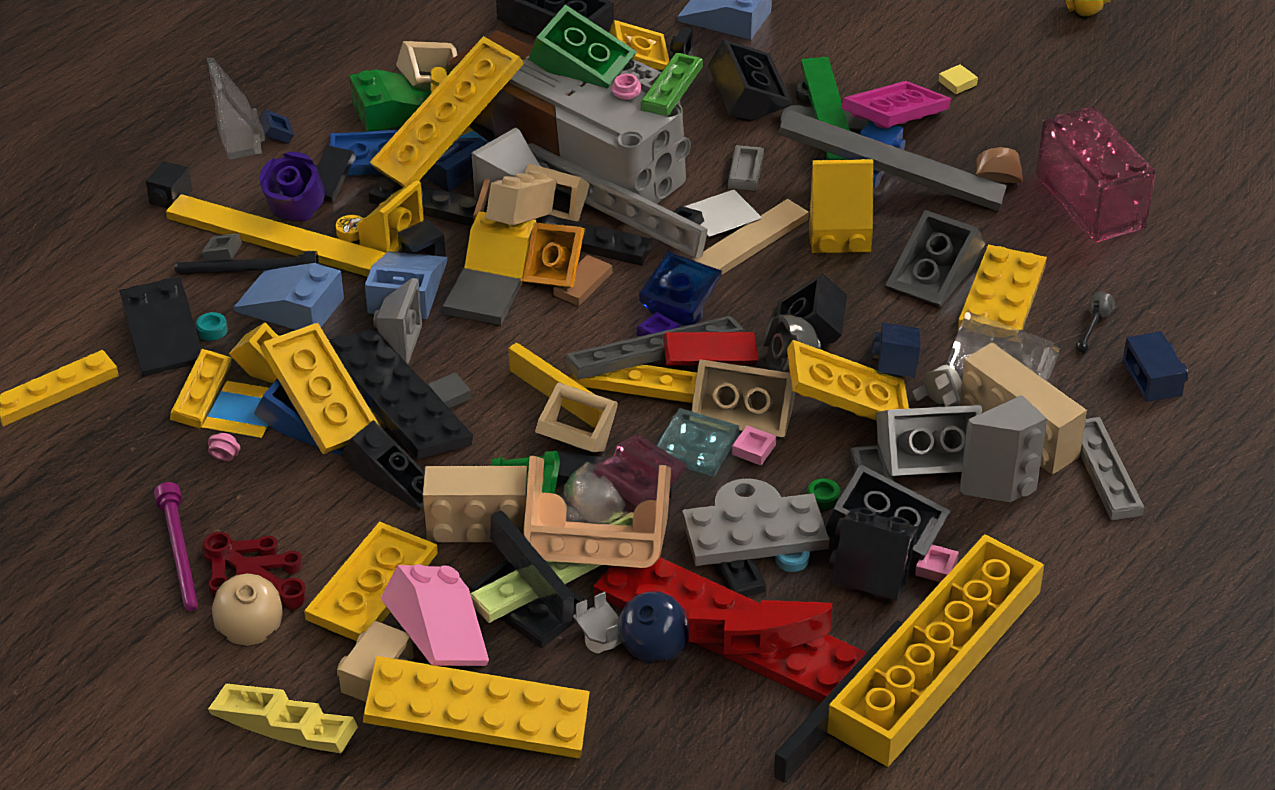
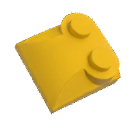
(649, 44)

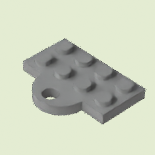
(753, 524)

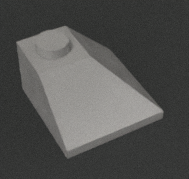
(501, 158)
(401, 318)

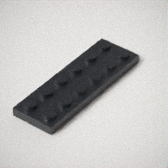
(400, 396)

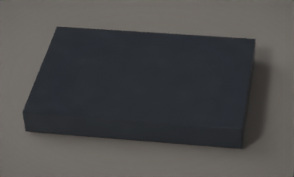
(532, 619)

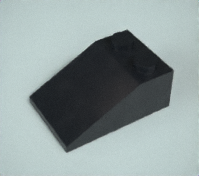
(160, 325)
(888, 500)

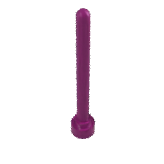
(168, 499)

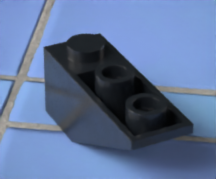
(386, 464)

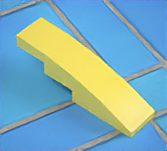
(277, 717)

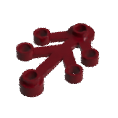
(221, 548)

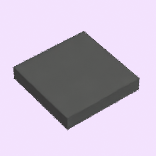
(482, 296)

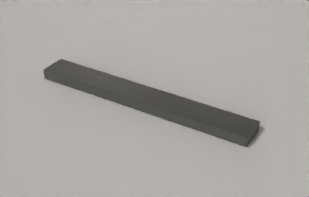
(892, 160)

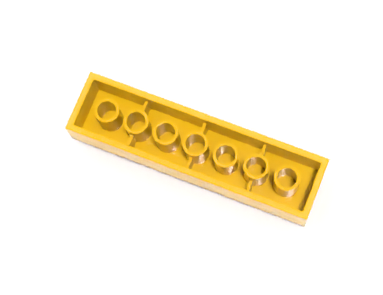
(934, 650)

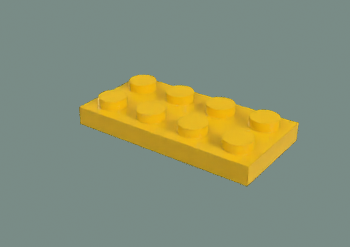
(1005, 286)
(843, 382)
(318, 386)
(354, 593)

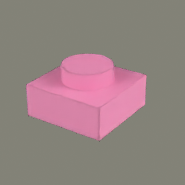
(754, 445)
(937, 563)

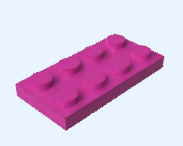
(895, 104)

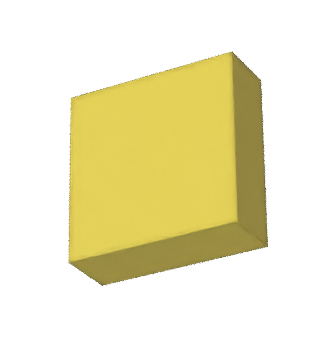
(958, 79)

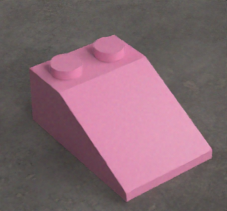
(437, 614)

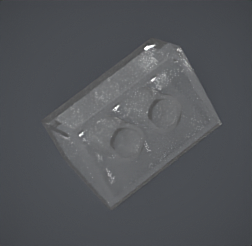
(1030, 350)

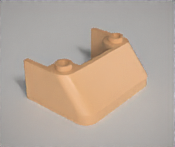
(594, 543)

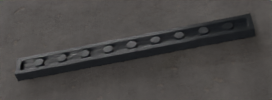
(460, 209)

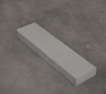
(1109, 472)

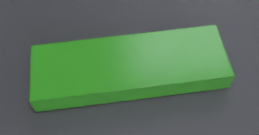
(671, 84)

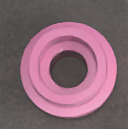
(626, 86)
(223, 446)

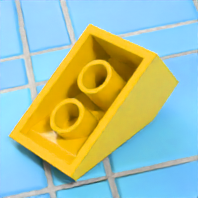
(841, 206)

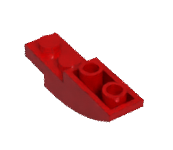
(752, 631)

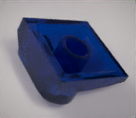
(679, 288)

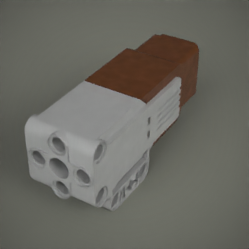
(590, 124)

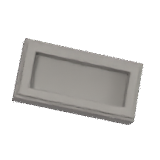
(745, 168)

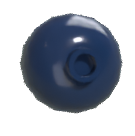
(653, 627)

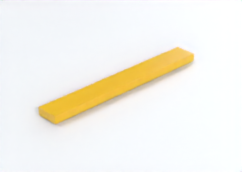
(273, 234)

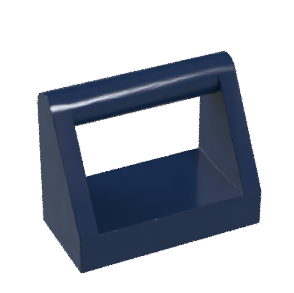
(458, 167)

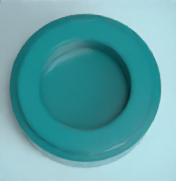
(211, 326)

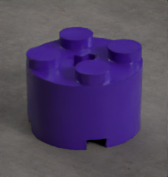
(292, 186)

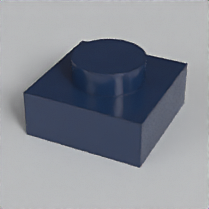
(276, 126)

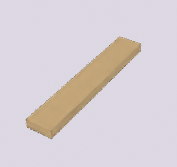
(754, 236)

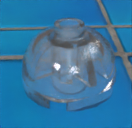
(592, 498)

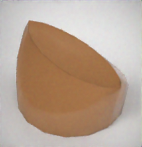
(999, 165)

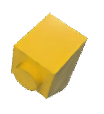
(249, 355)

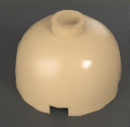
(247, 609)

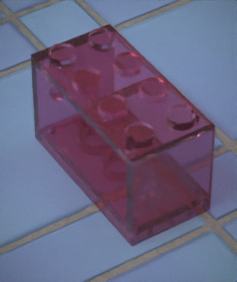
(1095, 173)

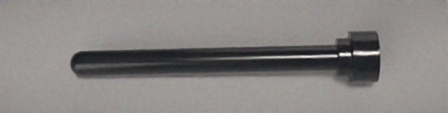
(245, 264)

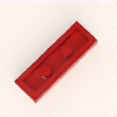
(722, 347)

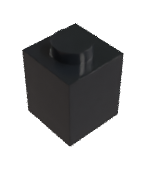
(168, 184)

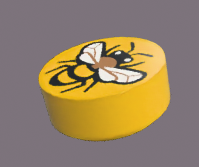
(348, 228)

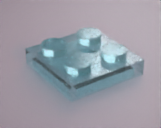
(699, 440)

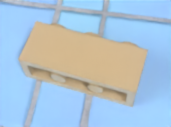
(521, 197)

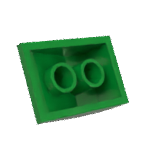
(580, 50)
(385, 98)

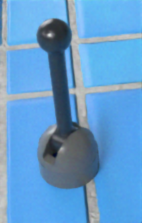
(1105, 307)

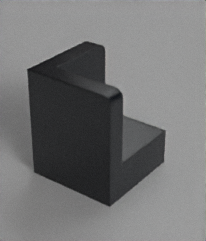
(422, 237)

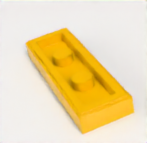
(200, 388)

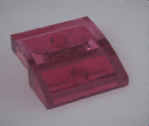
(636, 469)

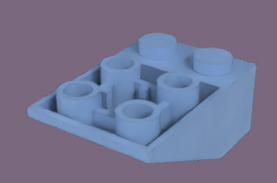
(398, 268)

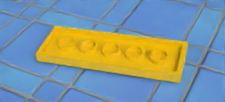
(447, 112)
(477, 707)

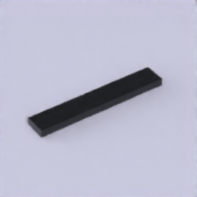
(814, 728)

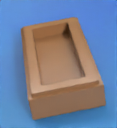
(589, 276)

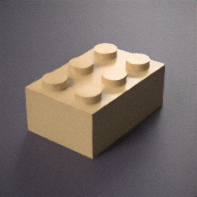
(464, 497)

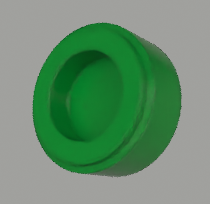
(825, 492)

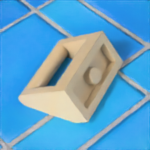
(423, 57)
(578, 188)
(589, 441)

